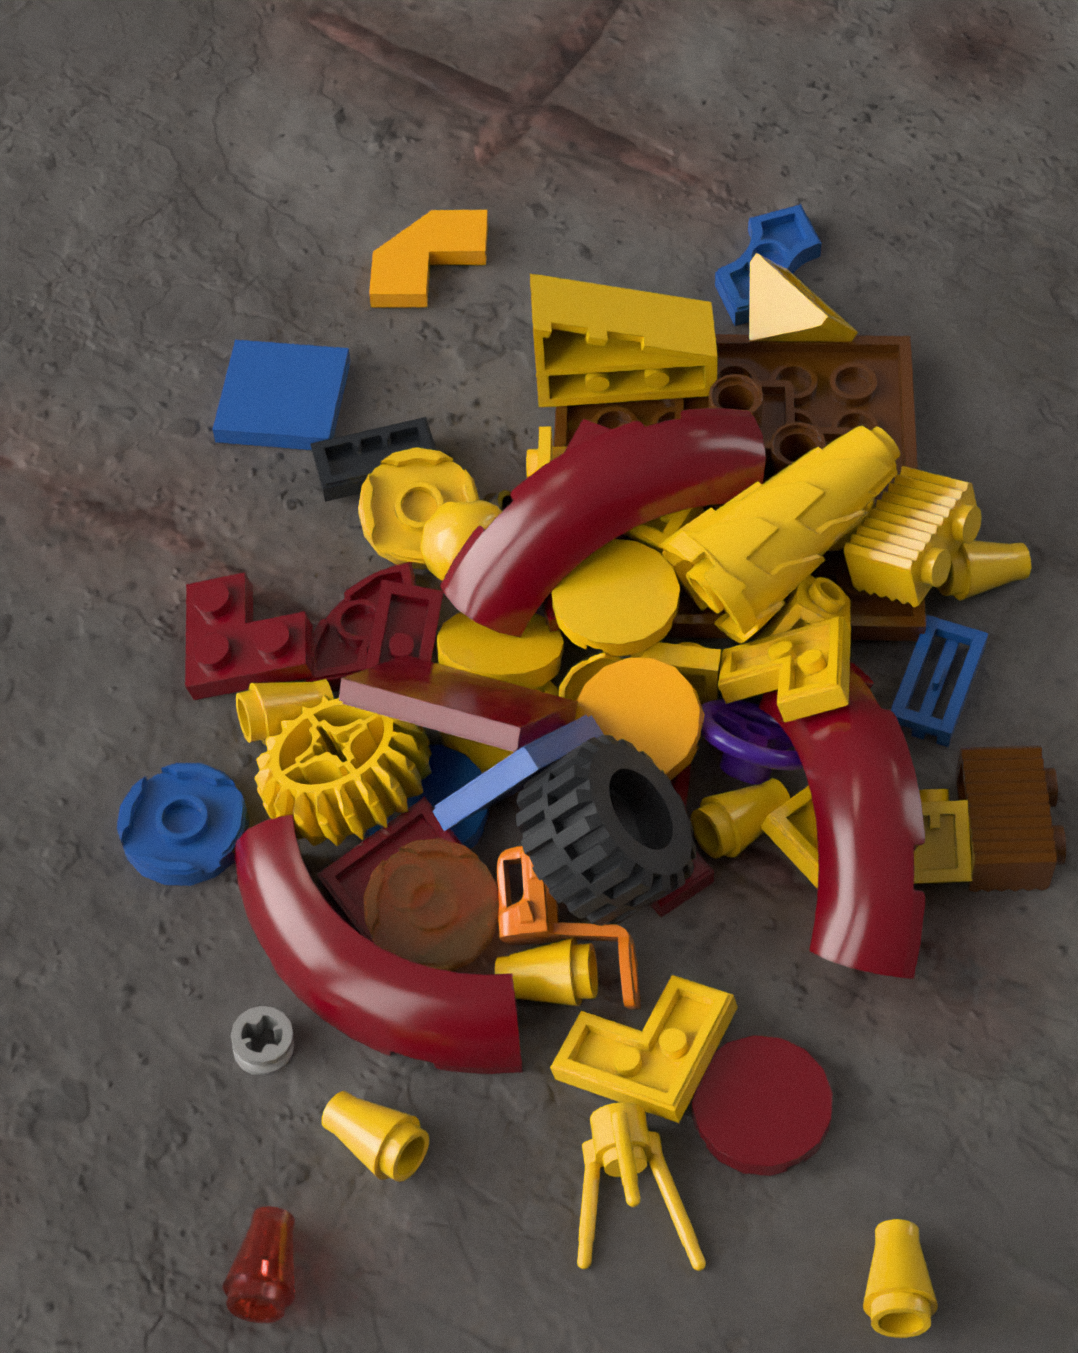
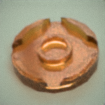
(432, 904)

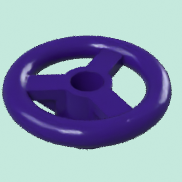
(749, 740)

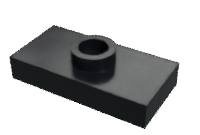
(348, 459)

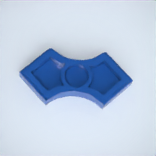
(779, 236)

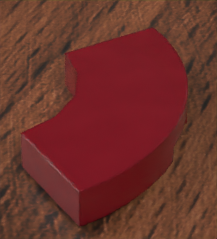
(345, 634)

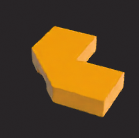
(438, 238)

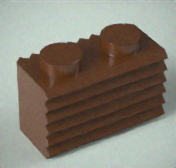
(1010, 817)

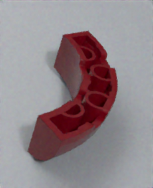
(595, 497)
(865, 831)
(360, 988)

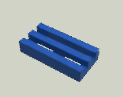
(922, 721)

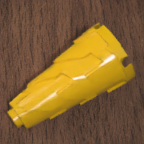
(777, 531)

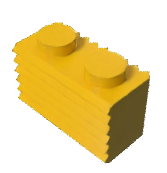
(912, 535)

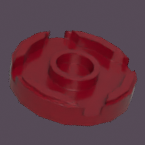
(762, 1105)

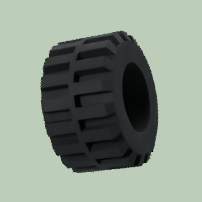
(606, 830)

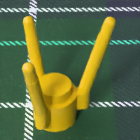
(623, 1148)

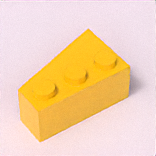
(618, 344)

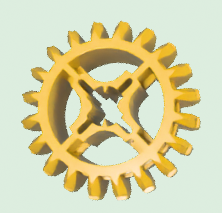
(341, 770)

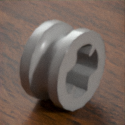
(252, 1024)

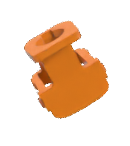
(537, 921)

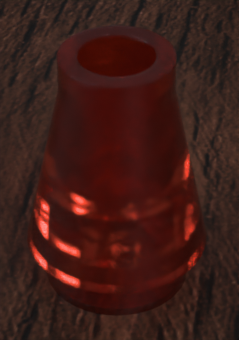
(263, 1270)

